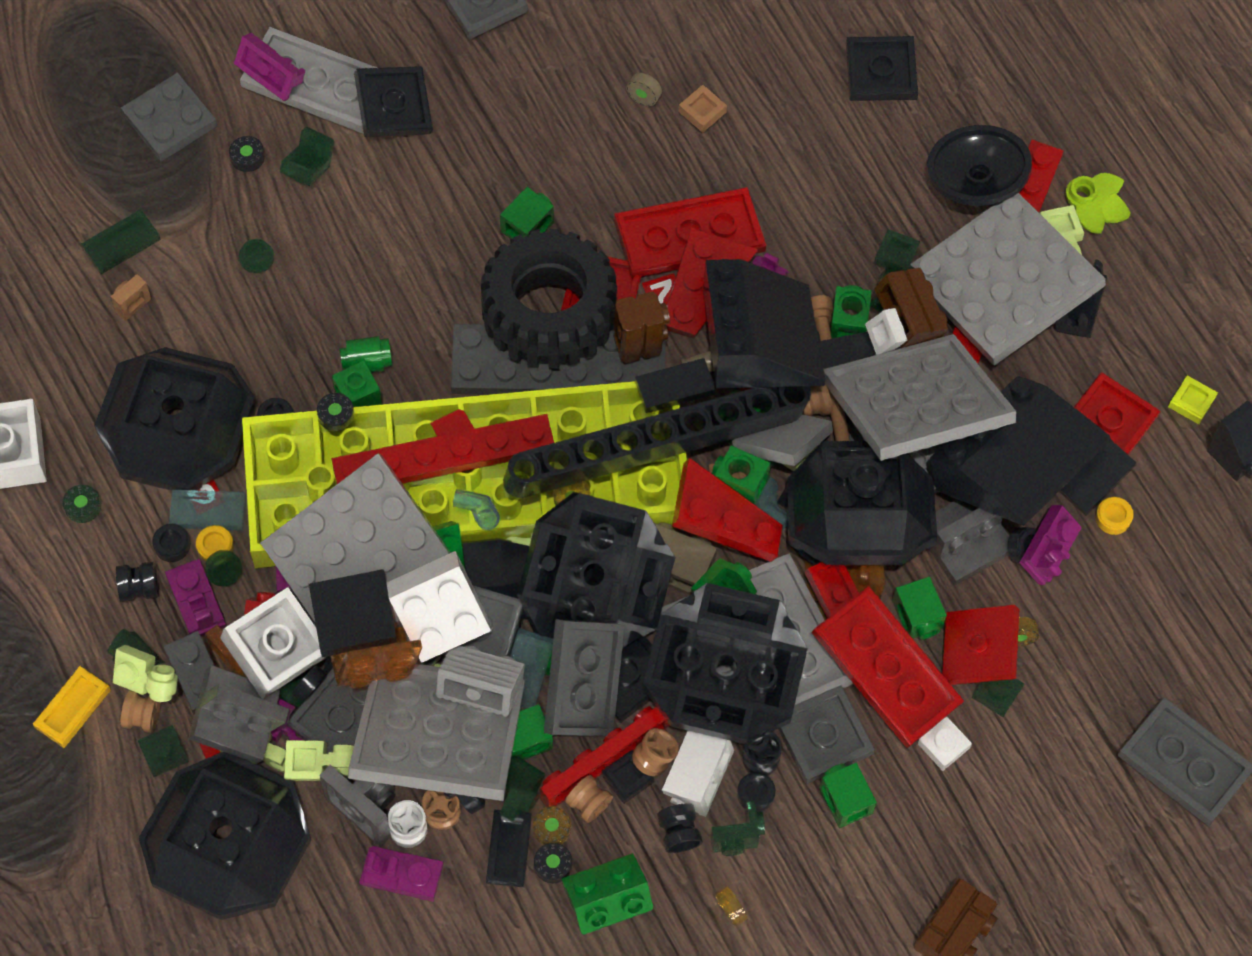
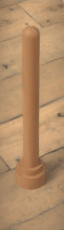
(823, 313)

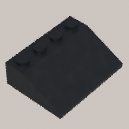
(760, 327)
(1022, 463)

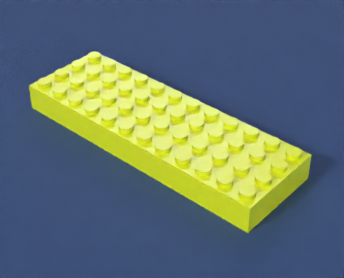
(293, 467)

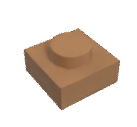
(702, 108)
(130, 297)

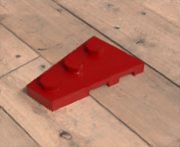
(686, 299)
(723, 515)

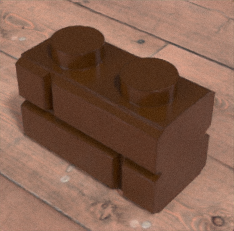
(914, 304)
(640, 327)
(958, 922)

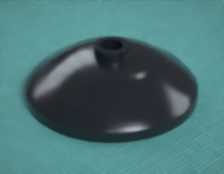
(979, 165)

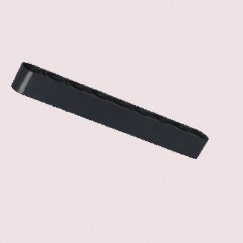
(647, 448)

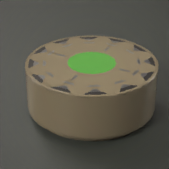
(644, 89)

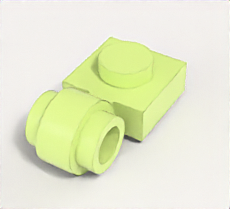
(139, 674)
(309, 759)

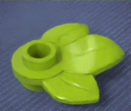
(1102, 201)

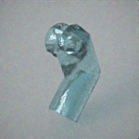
(768, 503)
(480, 506)

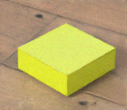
(1193, 399)

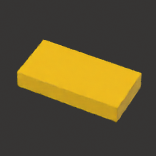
(71, 706)

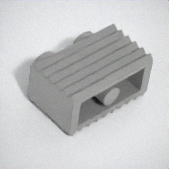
(480, 679)

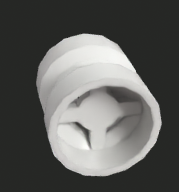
(407, 815)

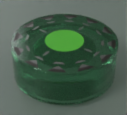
(81, 503)

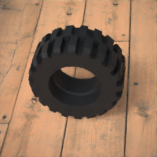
(548, 260)

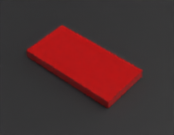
(657, 234)
(887, 666)

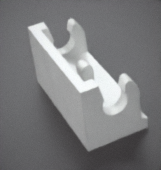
(698, 771)

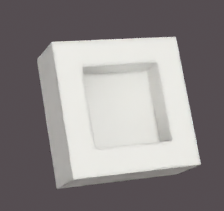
(886, 331)
(944, 743)

